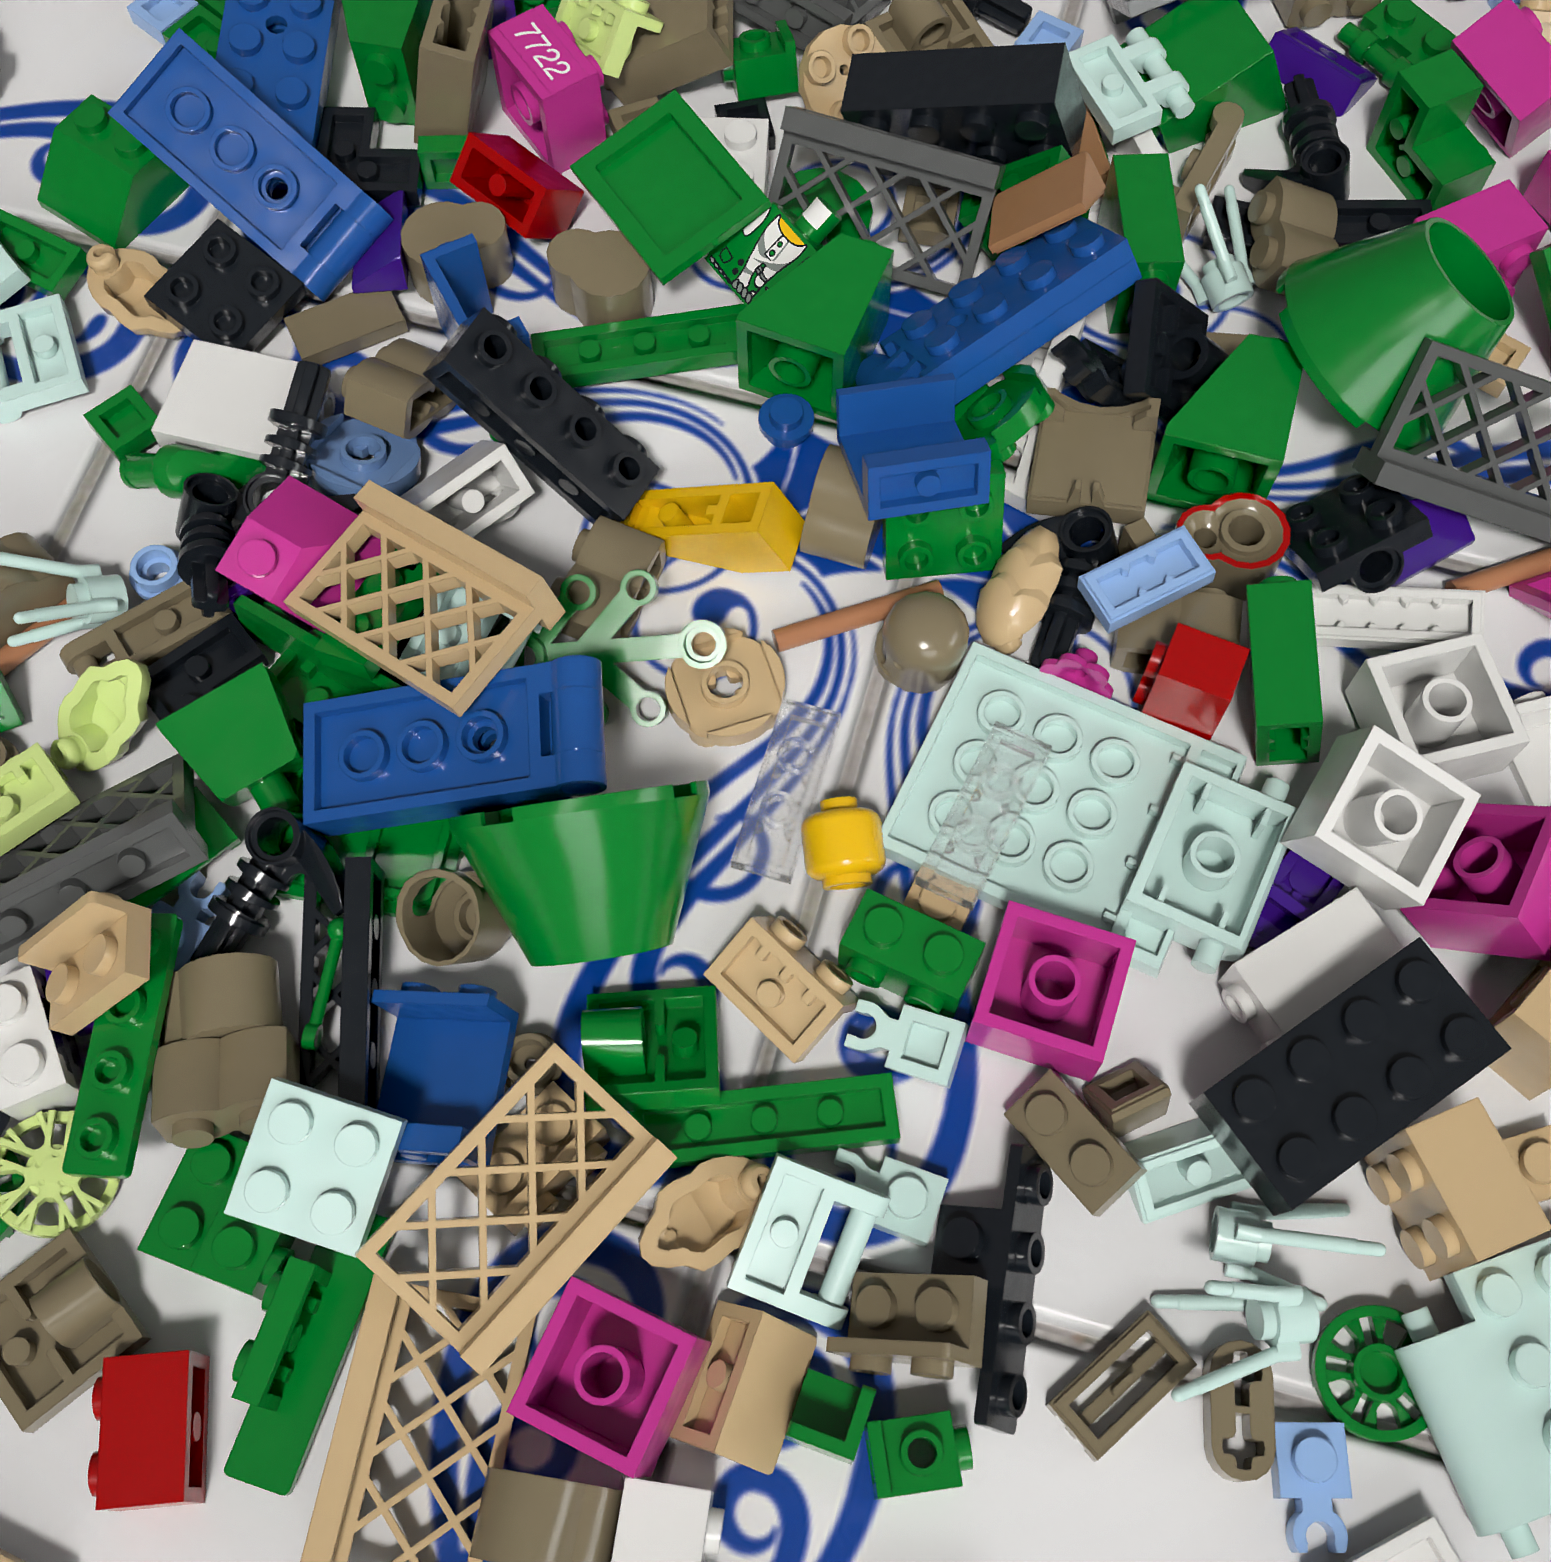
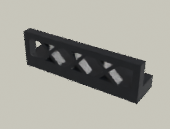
(362, 956)

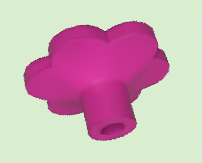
(1080, 670)

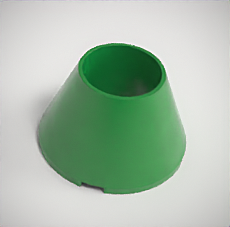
(1371, 303)
(588, 870)

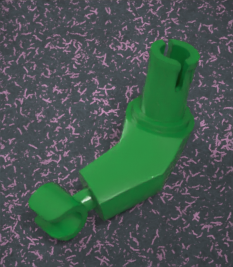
(176, 462)

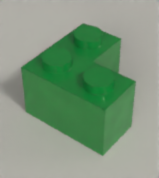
(1424, 133)

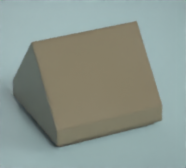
(1128, 1098)

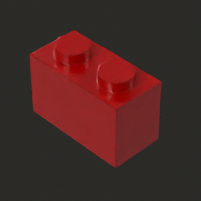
(521, 185)
(1191, 680)
(151, 1431)

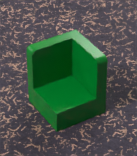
(830, 1416)

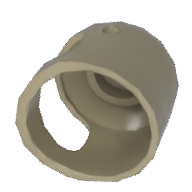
(922, 641)
(445, 931)

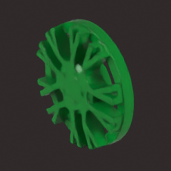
(1370, 1372)

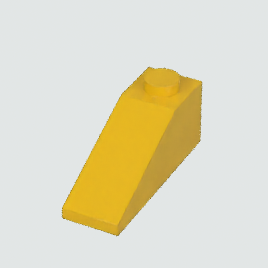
(723, 525)

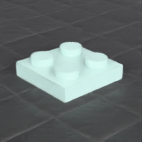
(315, 1166)

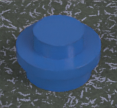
(786, 420)

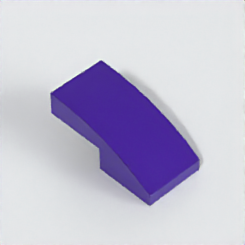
(1294, 895)

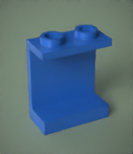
(460, 285)
(909, 449)
(444, 1066)

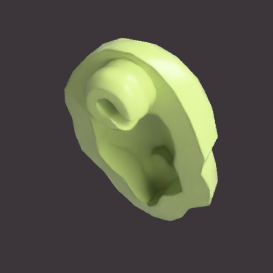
(101, 715)

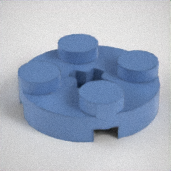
(336, 472)

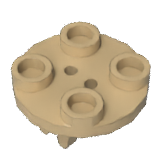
(824, 58)

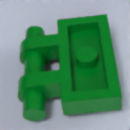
(1394, 38)

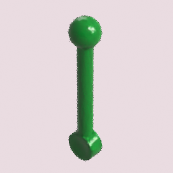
(313, 1030)

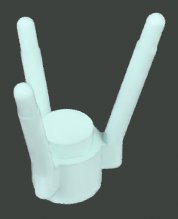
(1226, 279)
(89, 601)
(1243, 1237)
(1273, 1314)

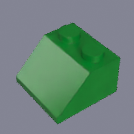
(104, 177)

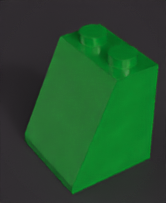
(386, 52)
(1221, 61)
(817, 324)
(1231, 429)

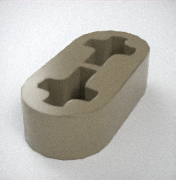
(1256, 1415)

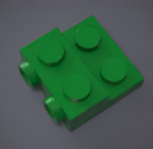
(197, 1234)

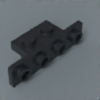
(1008, 1253)

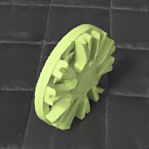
(47, 1180)

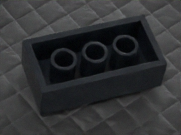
(971, 100)
(1349, 1077)

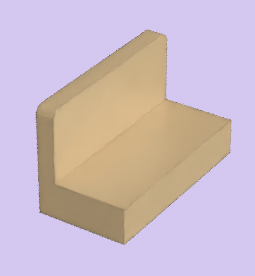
(746, 1387)

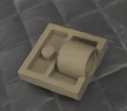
(927, 26)
(57, 1327)

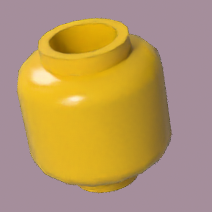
(843, 844)

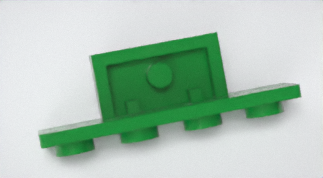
(298, 667)
(121, 1067)
(296, 1363)

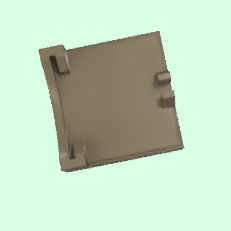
(1094, 458)

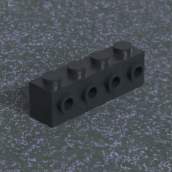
(541, 418)

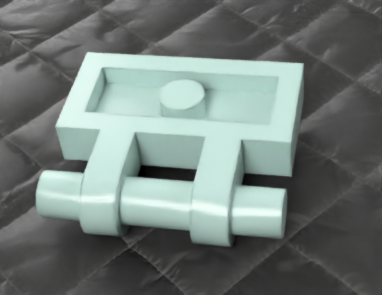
(1117, 92)

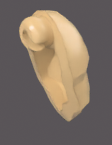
(119, 283)
(1019, 590)
(703, 1214)

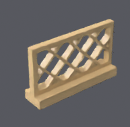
(460, 562)
(559, 1250)
(361, 1419)

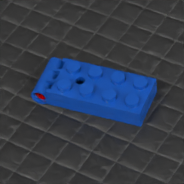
(283, 56)
(236, 155)
(1008, 308)
(411, 761)

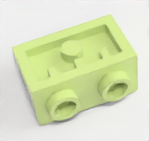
(607, 28)
(31, 796)

